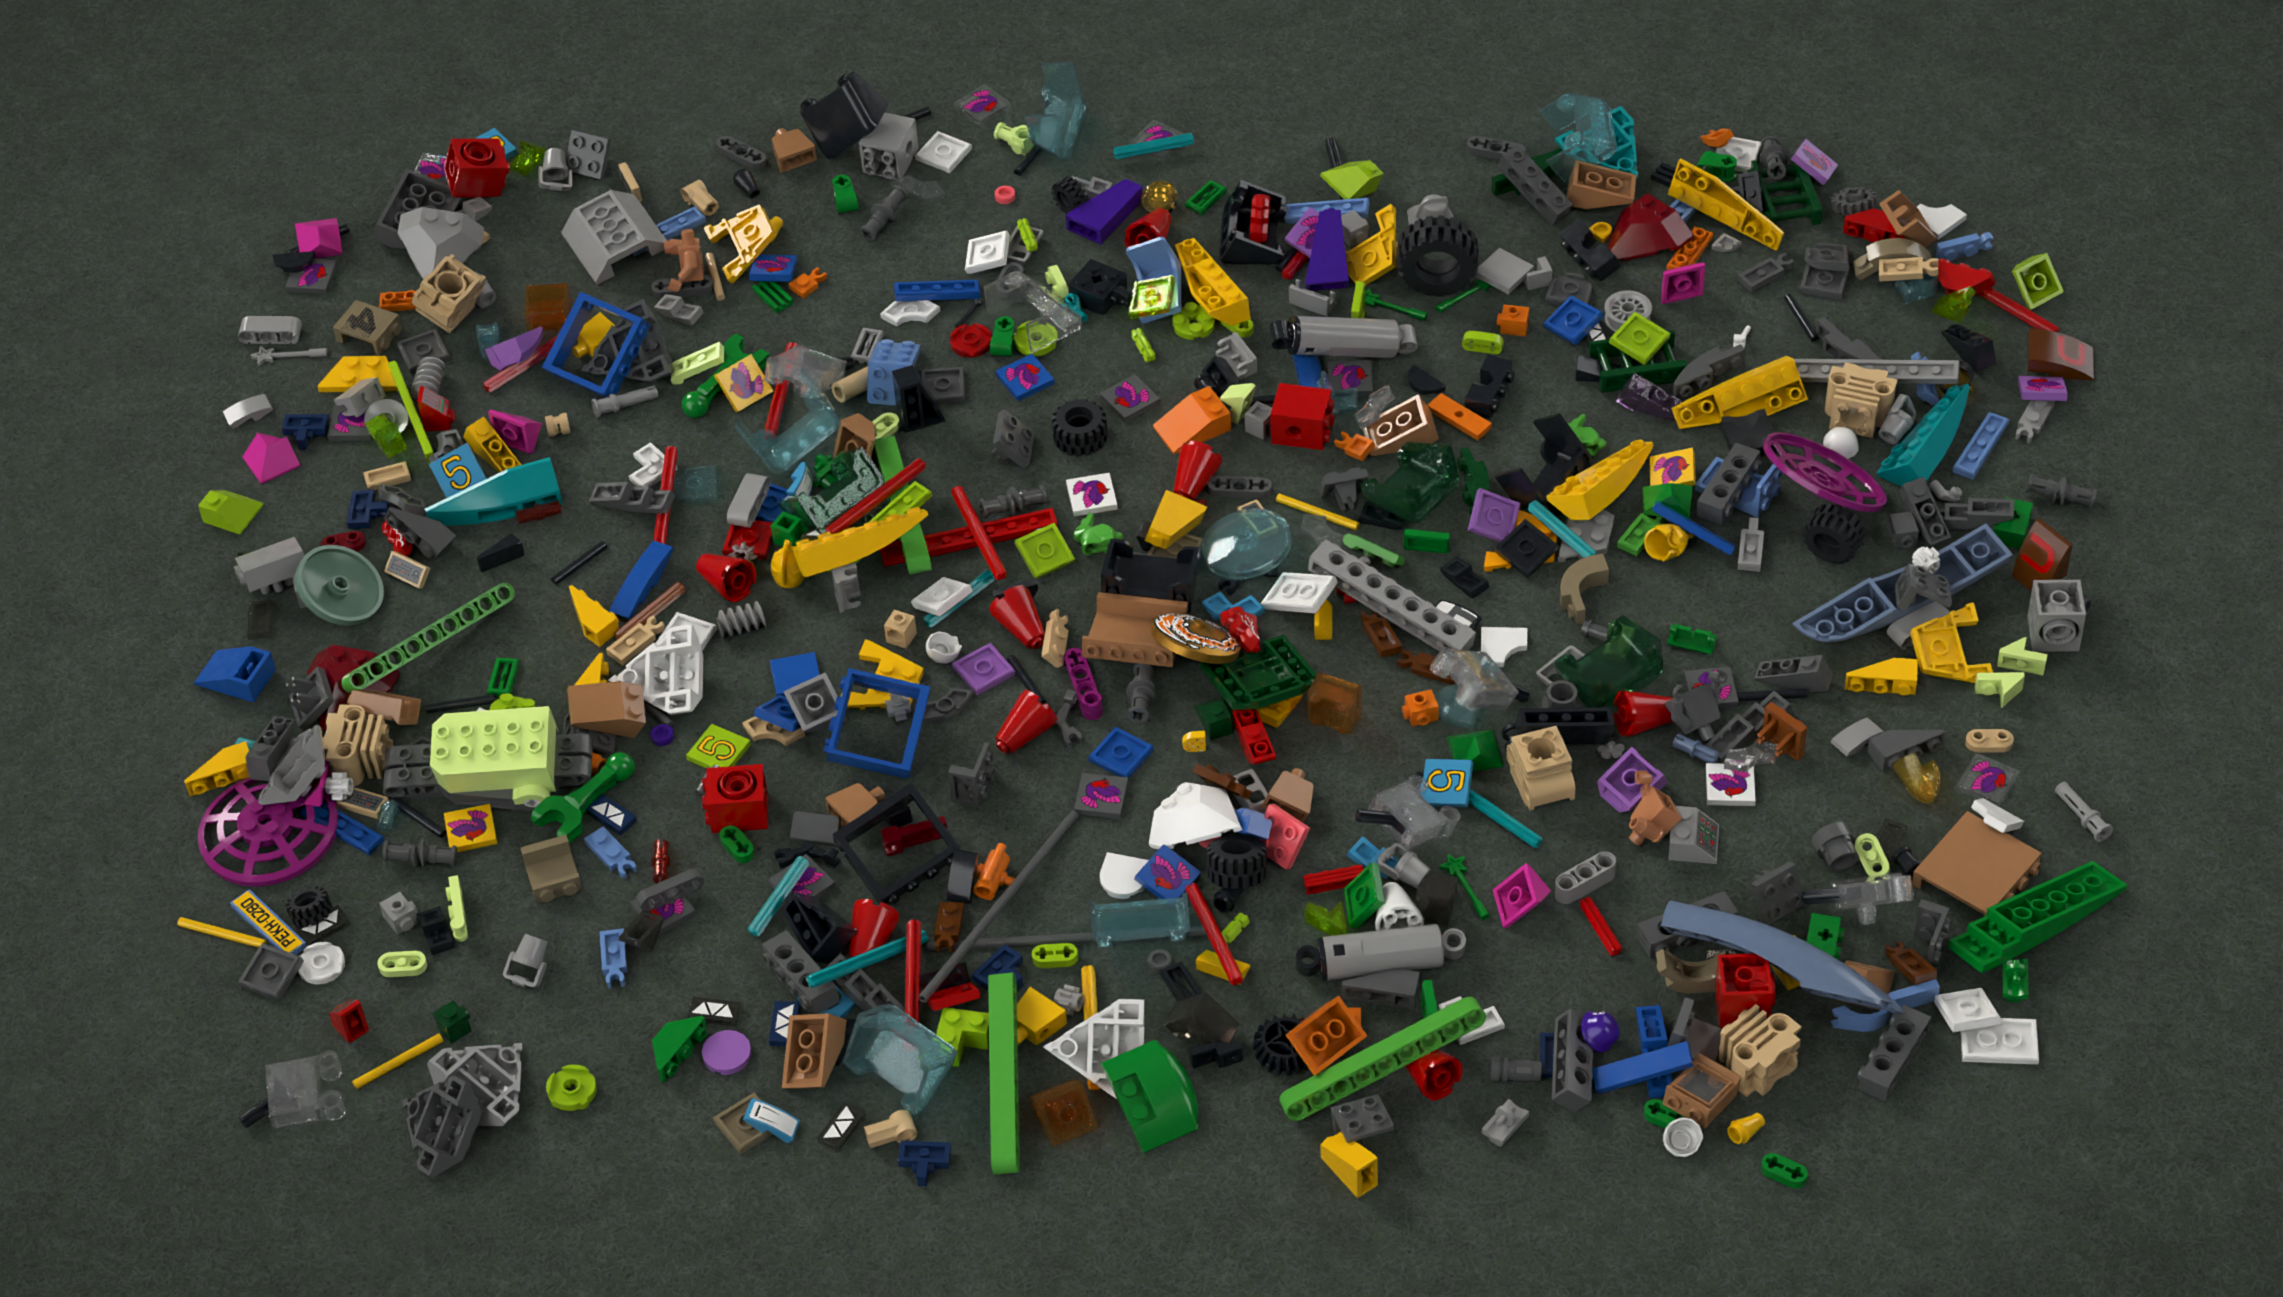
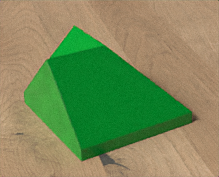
(1670, 494)
(1478, 747)

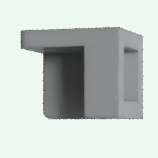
(1541, 277)
(1257, 418)

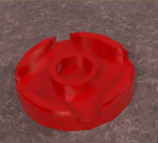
(972, 345)

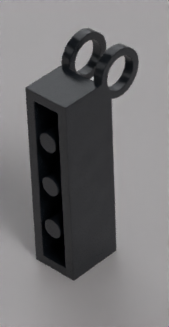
(1574, 724)

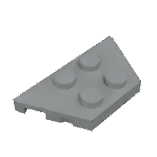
(1594, 532)

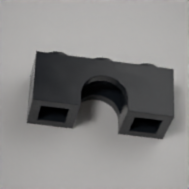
(1598, 261)
(1495, 375)

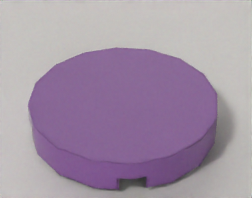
(726, 1052)

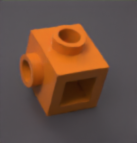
(1513, 320)
(1421, 708)

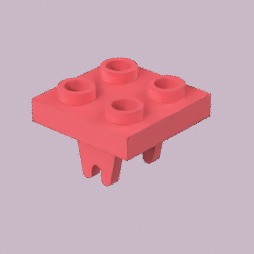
(1285, 836)

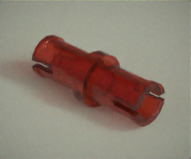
(538, 511)
(660, 861)

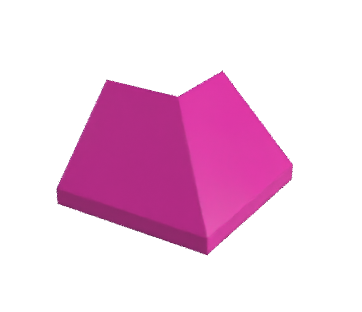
(320, 237)
(1683, 283)
(515, 430)
(270, 457)
(1519, 894)

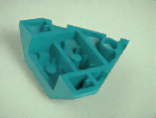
(1625, 155)

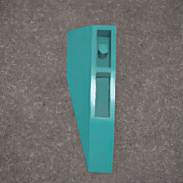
(1928, 441)
(499, 495)

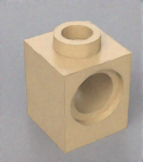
(900, 629)

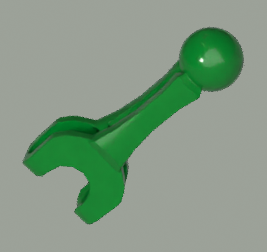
(696, 403)
(572, 807)

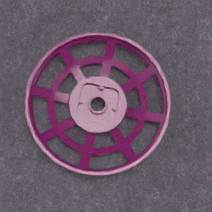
(1822, 479)
(266, 835)

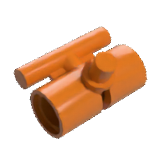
(992, 873)

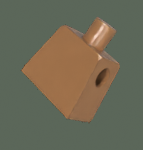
(792, 149)
(1291, 794)
(853, 802)

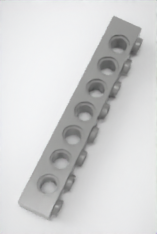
(1405, 610)

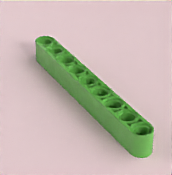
(913, 541)
(421, 644)
(1382, 1058)
(1003, 1074)

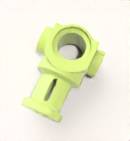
(1016, 137)

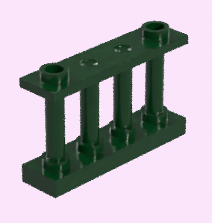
(1806, 196)
(1655, 373)

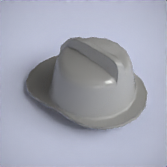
(1431, 205)

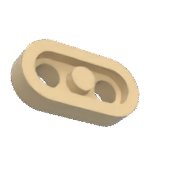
(1989, 740)

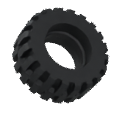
(1437, 235)

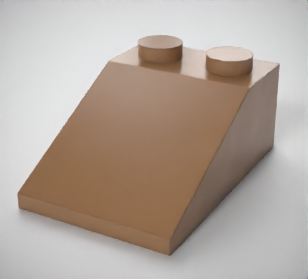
(1599, 186)
(1403, 423)
(607, 707)
(812, 1049)

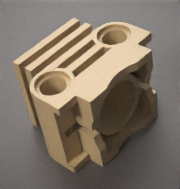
(448, 293)
(1859, 398)
(355, 743)
(1541, 767)
(1760, 1049)

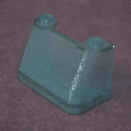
(900, 1053)

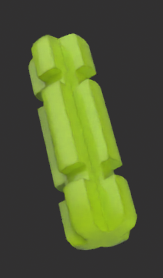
(1027, 235)
(1143, 345)
(1234, 927)

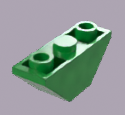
(676, 1043)

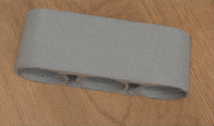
(270, 329)
(748, 500)
(1900, 630)
(1585, 877)

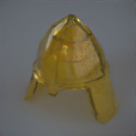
(1919, 779)

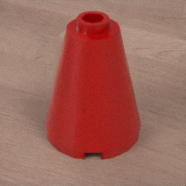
(1149, 227)
(1195, 468)
(727, 575)
(1019, 616)
(1640, 712)
(1024, 722)
(873, 926)
(1435, 1074)

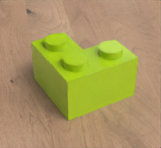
(963, 1030)

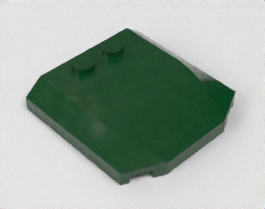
(1262, 677)

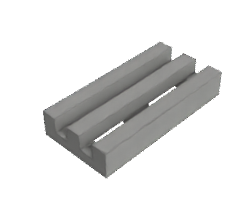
(863, 357)

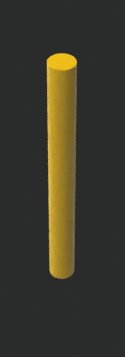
(1335, 518)
(220, 932)
(397, 1061)

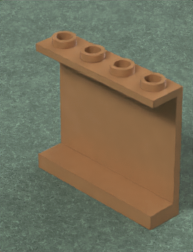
(1123, 629)
(1978, 864)

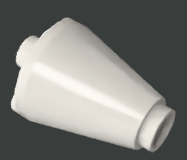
(1397, 910)

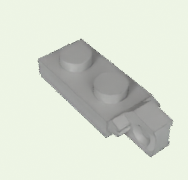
(1751, 547)

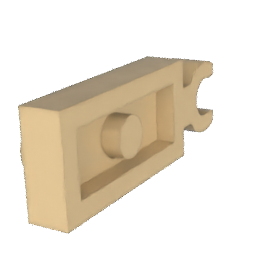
(1907, 268)
(1055, 639)
(634, 641)

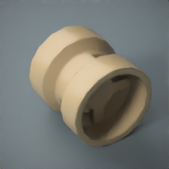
(552, 424)

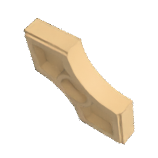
(762, 729)

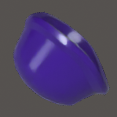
(1600, 1030)

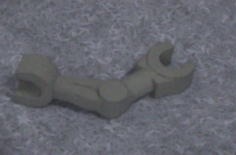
(1067, 731)

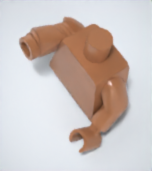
(689, 256)
(1654, 813)

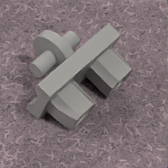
(1504, 1122)

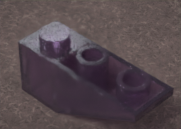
(1646, 398)

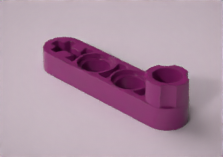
(1089, 711)

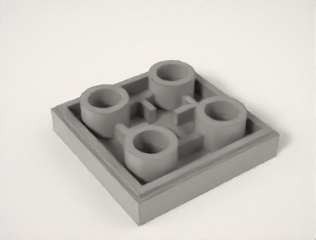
(1504, 271)

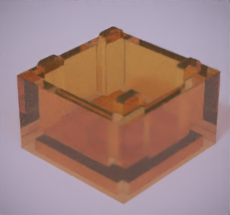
(547, 306)
(1334, 703)

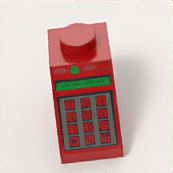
(434, 411)
(349, 1020)

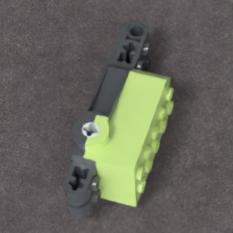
(490, 758)

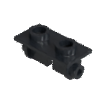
(958, 976)

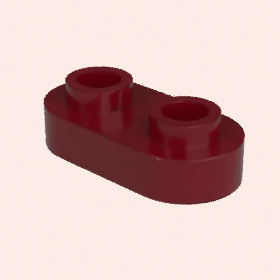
(353, 540)

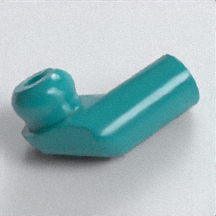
(1074, 302)

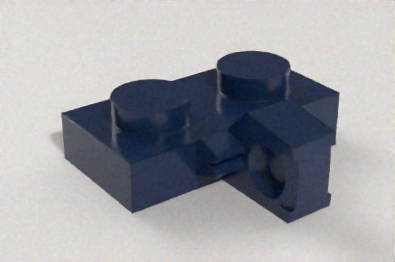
(305, 427)
(364, 509)
(1002, 961)
(924, 1158)

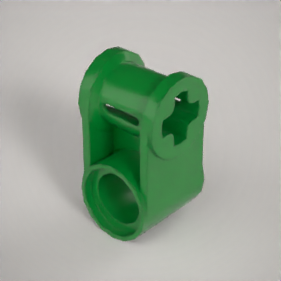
(1718, 165)
(844, 194)
(1003, 337)

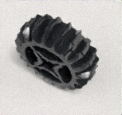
(1277, 1052)

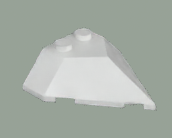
(669, 671)
(1193, 816)
(1100, 1039)

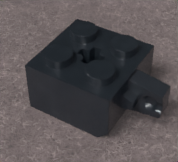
(1100, 287)

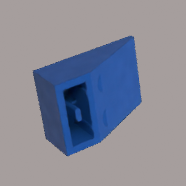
(238, 672)

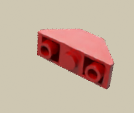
(1870, 225)
(1960, 276)
(1253, 736)

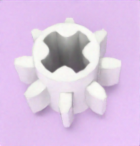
(1927, 559)
(339, 786)

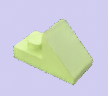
(1239, 399)
(2017, 658)
(2004, 684)

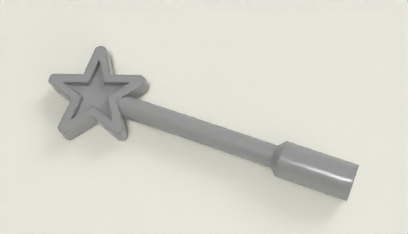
(268, 355)

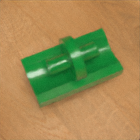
(823, 468)
(2015, 980)

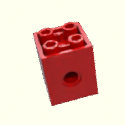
(476, 167)
(1302, 416)
(735, 797)
(1741, 984)

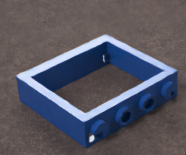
(570, 333)
(883, 684)

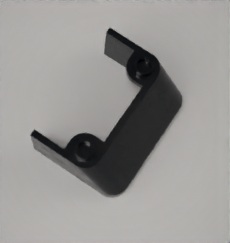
(1564, 458)

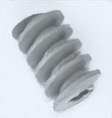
(428, 374)
(740, 619)

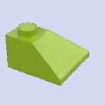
(1354, 179)
(2037, 280)
(228, 510)

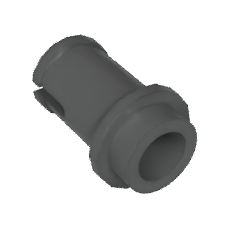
(1594, 630)

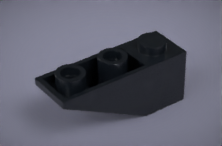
(1971, 346)

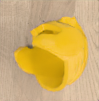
(1666, 541)
(785, 567)

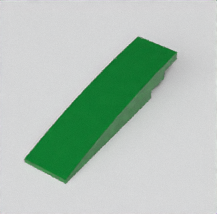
(2035, 916)

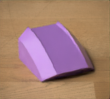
(515, 349)
(1619, 782)

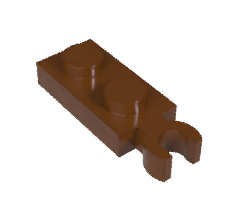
(1380, 634)
(1421, 666)
(1223, 781)
(948, 925)
(1910, 964)

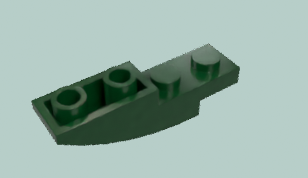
(1501, 184)
(1474, 476)

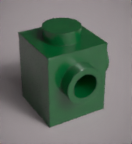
(452, 1021)

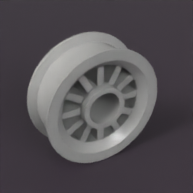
(1623, 305)

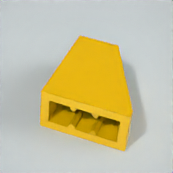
(1174, 519)
(1351, 1163)

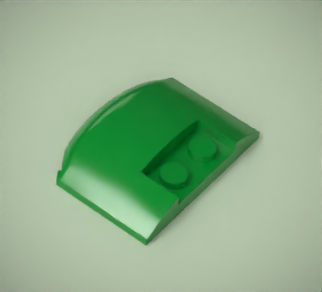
(1153, 1094)

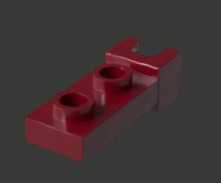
(897, 839)

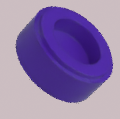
(662, 735)

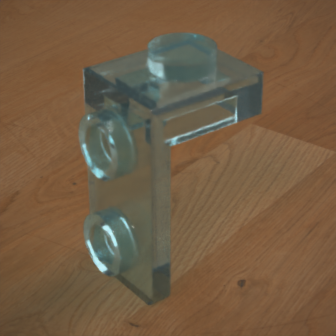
(1345, 399)

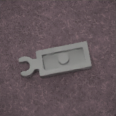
(2034, 418)

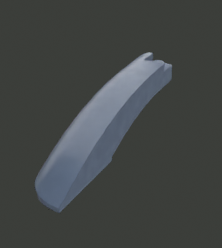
(1874, 601)
(1805, 963)

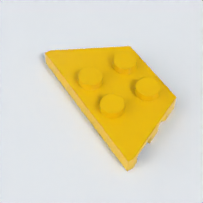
(355, 368)

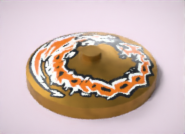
(1195, 638)

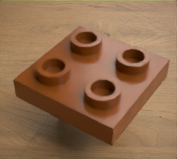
(1783, 730)

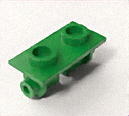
(1697, 641)

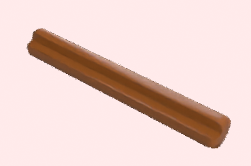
(653, 608)

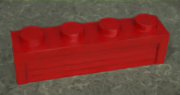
(1330, 879)

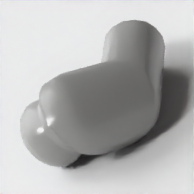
(1945, 495)

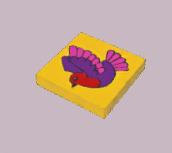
(743, 383)
(1673, 467)
(470, 828)

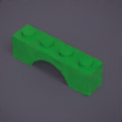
(788, 528)

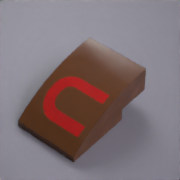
(2059, 355)
(2042, 556)

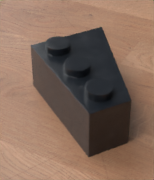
(914, 401)
(817, 927)

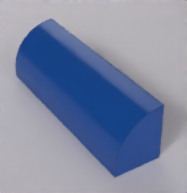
(1308, 369)

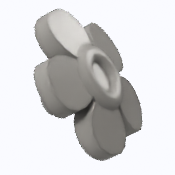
(1611, 749)

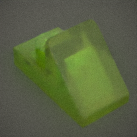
(529, 158)
(1954, 305)
(386, 435)
(1329, 923)

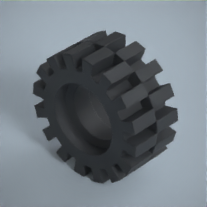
(1068, 194)
(308, 906)

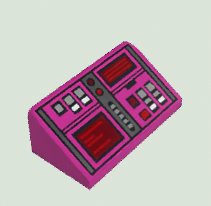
(316, 793)

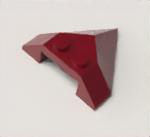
(1647, 228)
(337, 663)

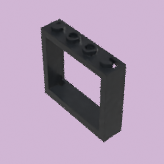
(875, 816)

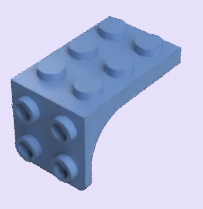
(1156, 260)
(884, 359)
(1754, 498)

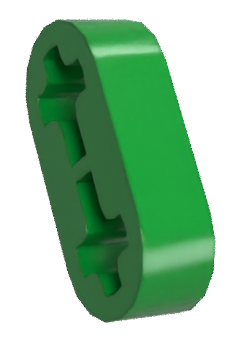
(733, 846)
(1662, 1117)
(1784, 1170)

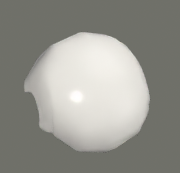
(1842, 441)
(943, 647)
(1682, 1137)

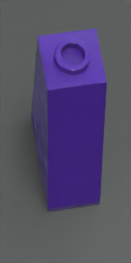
(1105, 212)
(1328, 257)

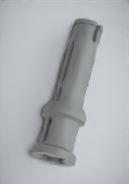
(614, 403)
(2089, 818)

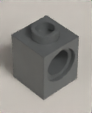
(1903, 529)

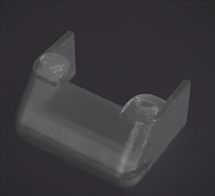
(1056, 317)

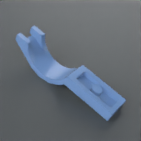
(1910, 996)

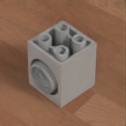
(889, 147)
(2056, 615)

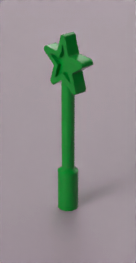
(1371, 299)
(1450, 302)
(1455, 866)

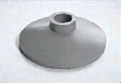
(392, 410)

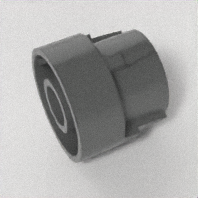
(1561, 695)
(1836, 846)

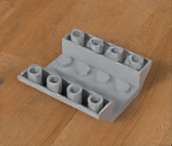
(610, 230)

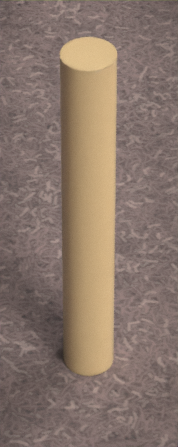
(715, 276)

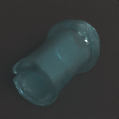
(389, 810)

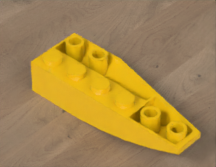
(1720, 202)
(1211, 285)
(1766, 387)
(1600, 484)
(853, 543)

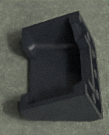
(843, 114)
(1236, 222)
(1150, 575)

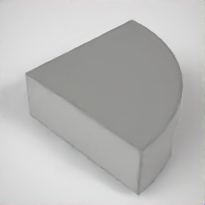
(1726, 243)

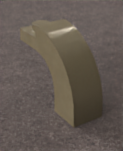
(1887, 249)
(1578, 577)
(1685, 975)

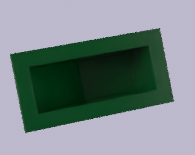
(1214, 718)

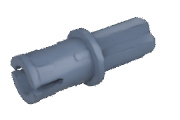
(1695, 749)

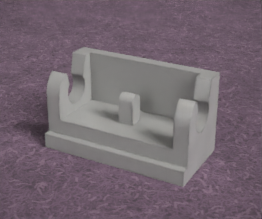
(1311, 300)
(1238, 355)
(360, 396)
(846, 586)

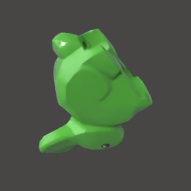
(1587, 435)
(1094, 538)

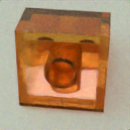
(1064, 1111)

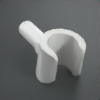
(1741, 339)

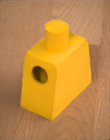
(592, 335)
(1038, 1017)

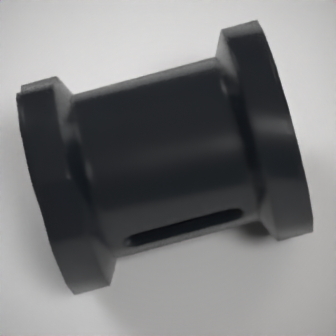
(1205, 380)
(1906, 860)

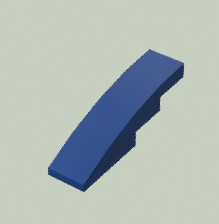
(641, 579)
(1653, 1037)

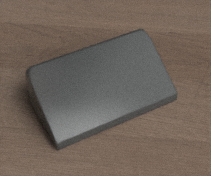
(814, 827)

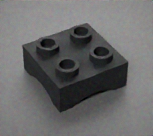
(1747, 430)

